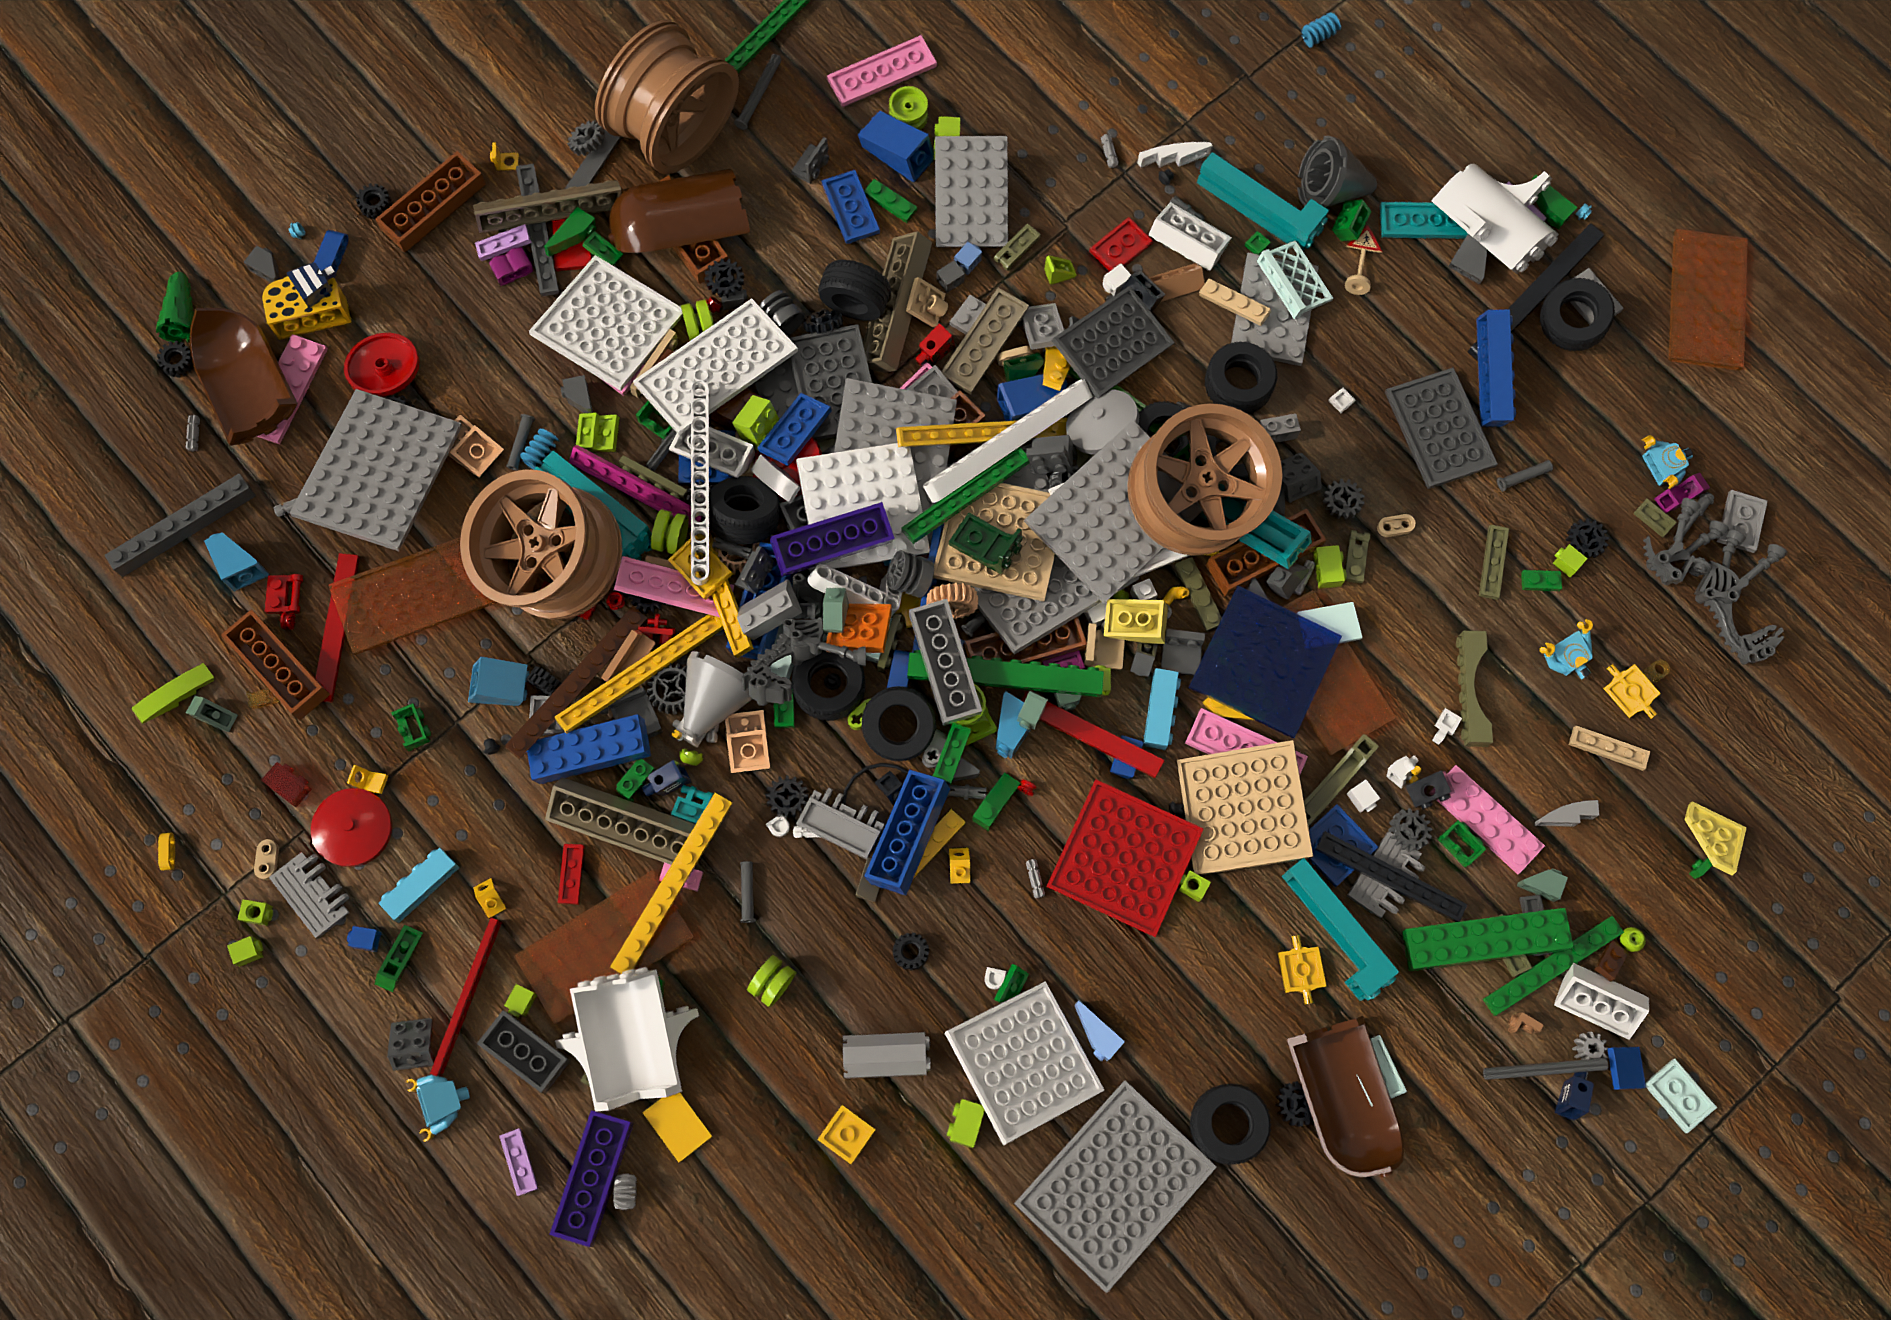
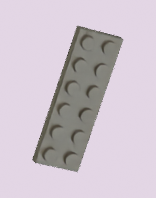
(984, 340)

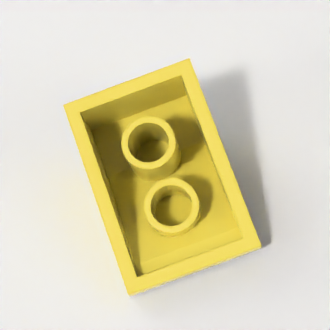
(1136, 620)

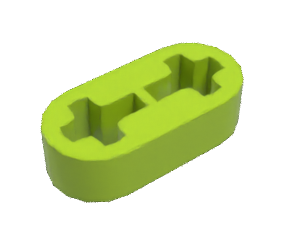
(857, 713)

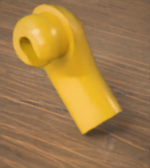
(1176, 593)

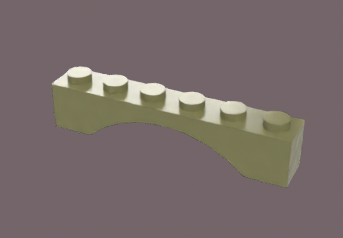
(1476, 726)
(1339, 777)

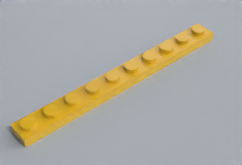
(964, 433)
(638, 673)
(672, 884)

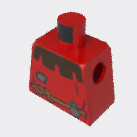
(935, 346)

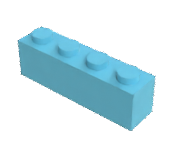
(1160, 709)
(418, 885)

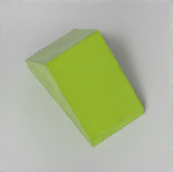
(1058, 269)

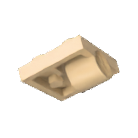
(926, 302)

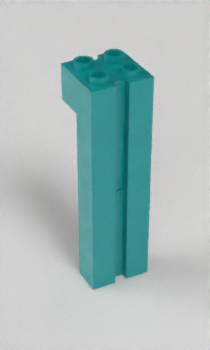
(1262, 204)
(634, 532)
(1274, 537)
(1373, 966)

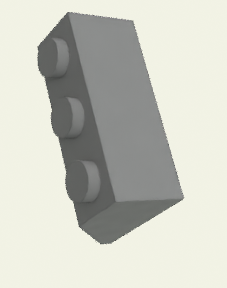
(768, 610)

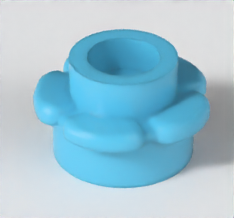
(1584, 211)
(297, 230)

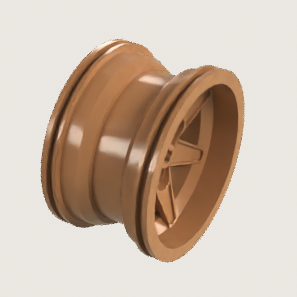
(666, 96)
(1246, 442)
(504, 509)

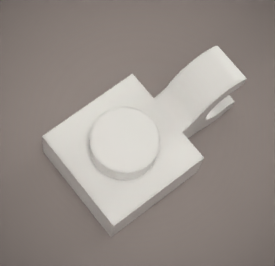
(1447, 724)

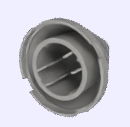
(711, 694)

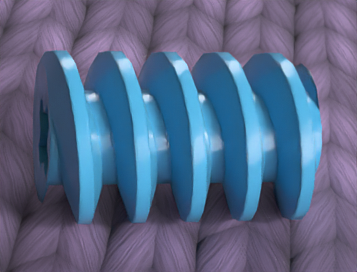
(1321, 29)
(538, 448)

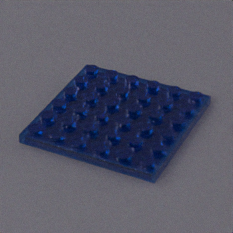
(1265, 662)

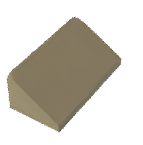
(865, 889)

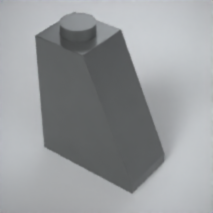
(1470, 260)

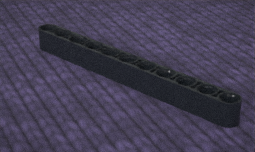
(1550, 277)

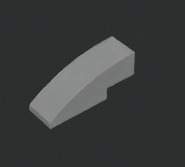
(775, 478)
(1570, 814)

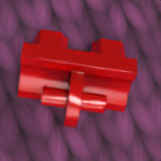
(665, 633)

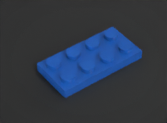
(850, 207)
(794, 429)

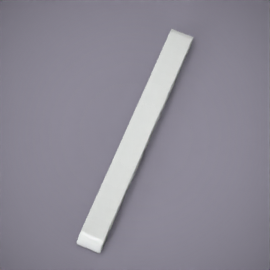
(1007, 441)
(702, 491)

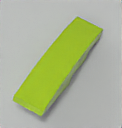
(172, 693)

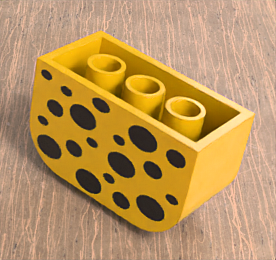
(290, 315)

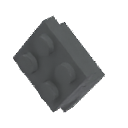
(1052, 454)

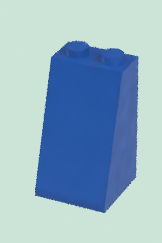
(898, 145)
(1023, 396)

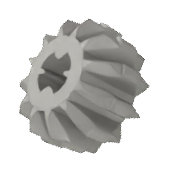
(1587, 1040)
(625, 1191)

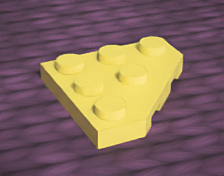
(1717, 835)

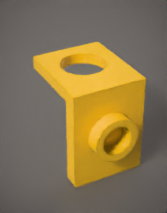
(499, 158)
(370, 780)
(959, 866)
(489, 898)

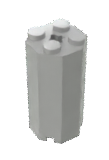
(885, 1055)

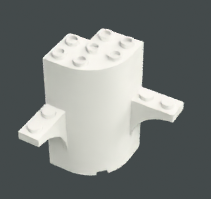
(1499, 215)
(626, 1038)

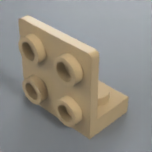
(1103, 650)

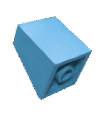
(233, 563)
(498, 682)
(1010, 733)

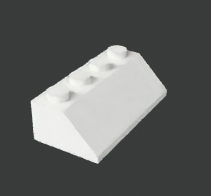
(1189, 236)
(725, 451)
(1602, 1001)

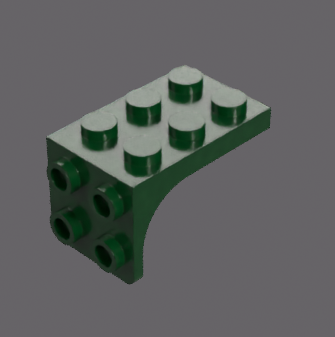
(986, 543)

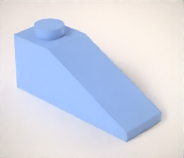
(1100, 1036)

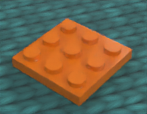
(864, 626)

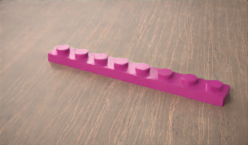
(628, 483)

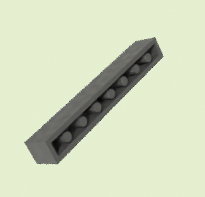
(180, 525)

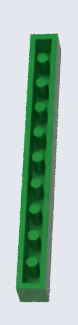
(1023, 676)

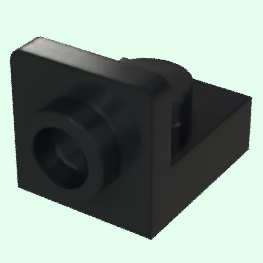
(889, 786)

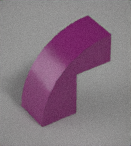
(1690, 488)

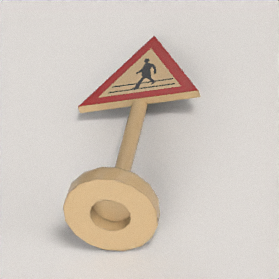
(1357, 283)

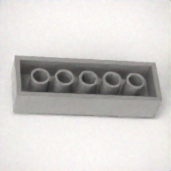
(945, 662)

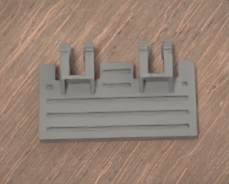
(839, 825)
(1371, 893)
(309, 896)

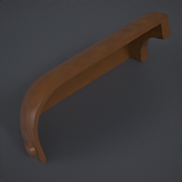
(678, 212)
(239, 374)
(1351, 1131)

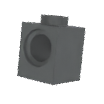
(950, 276)

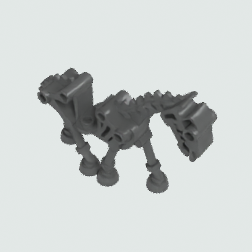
(1719, 584)
(799, 639)

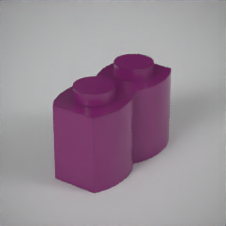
(511, 266)

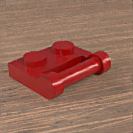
(278, 594)

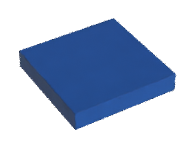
(1626, 1068)

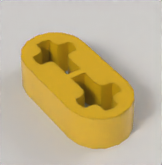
(166, 851)

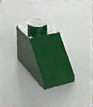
(1022, 367)

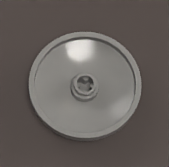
(1100, 420)

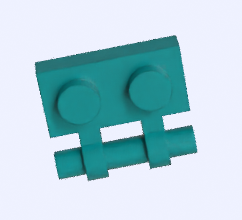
(686, 808)

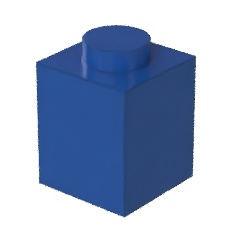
(364, 938)

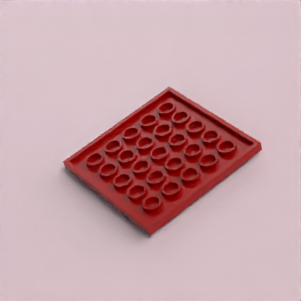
(1125, 858)

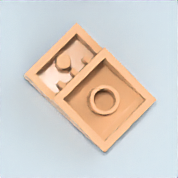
(474, 448)
(747, 741)

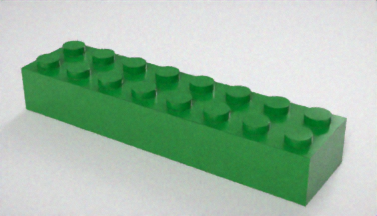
(1487, 939)

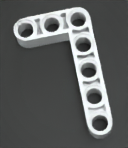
(857, 591)

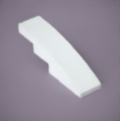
(1179, 152)

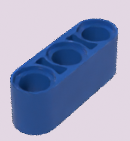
(331, 250)
(899, 669)

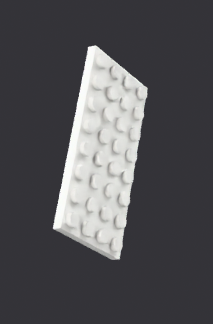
(724, 356)

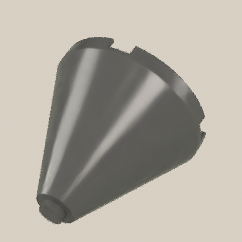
(1333, 174)

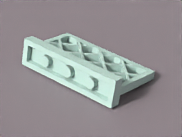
(1283, 283)

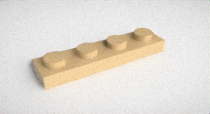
(1235, 302)
(668, 342)
(1609, 748)

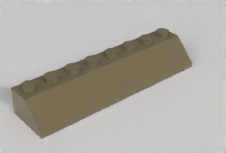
(545, 206)
(887, 334)
(617, 820)

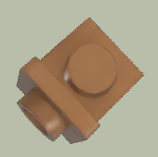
(1527, 1023)

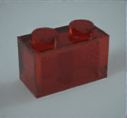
(286, 784)

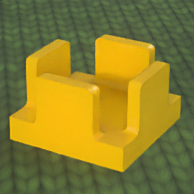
(846, 1134)

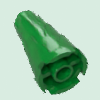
(177, 310)

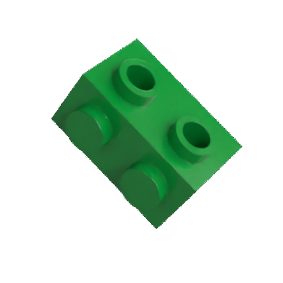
(1351, 220)

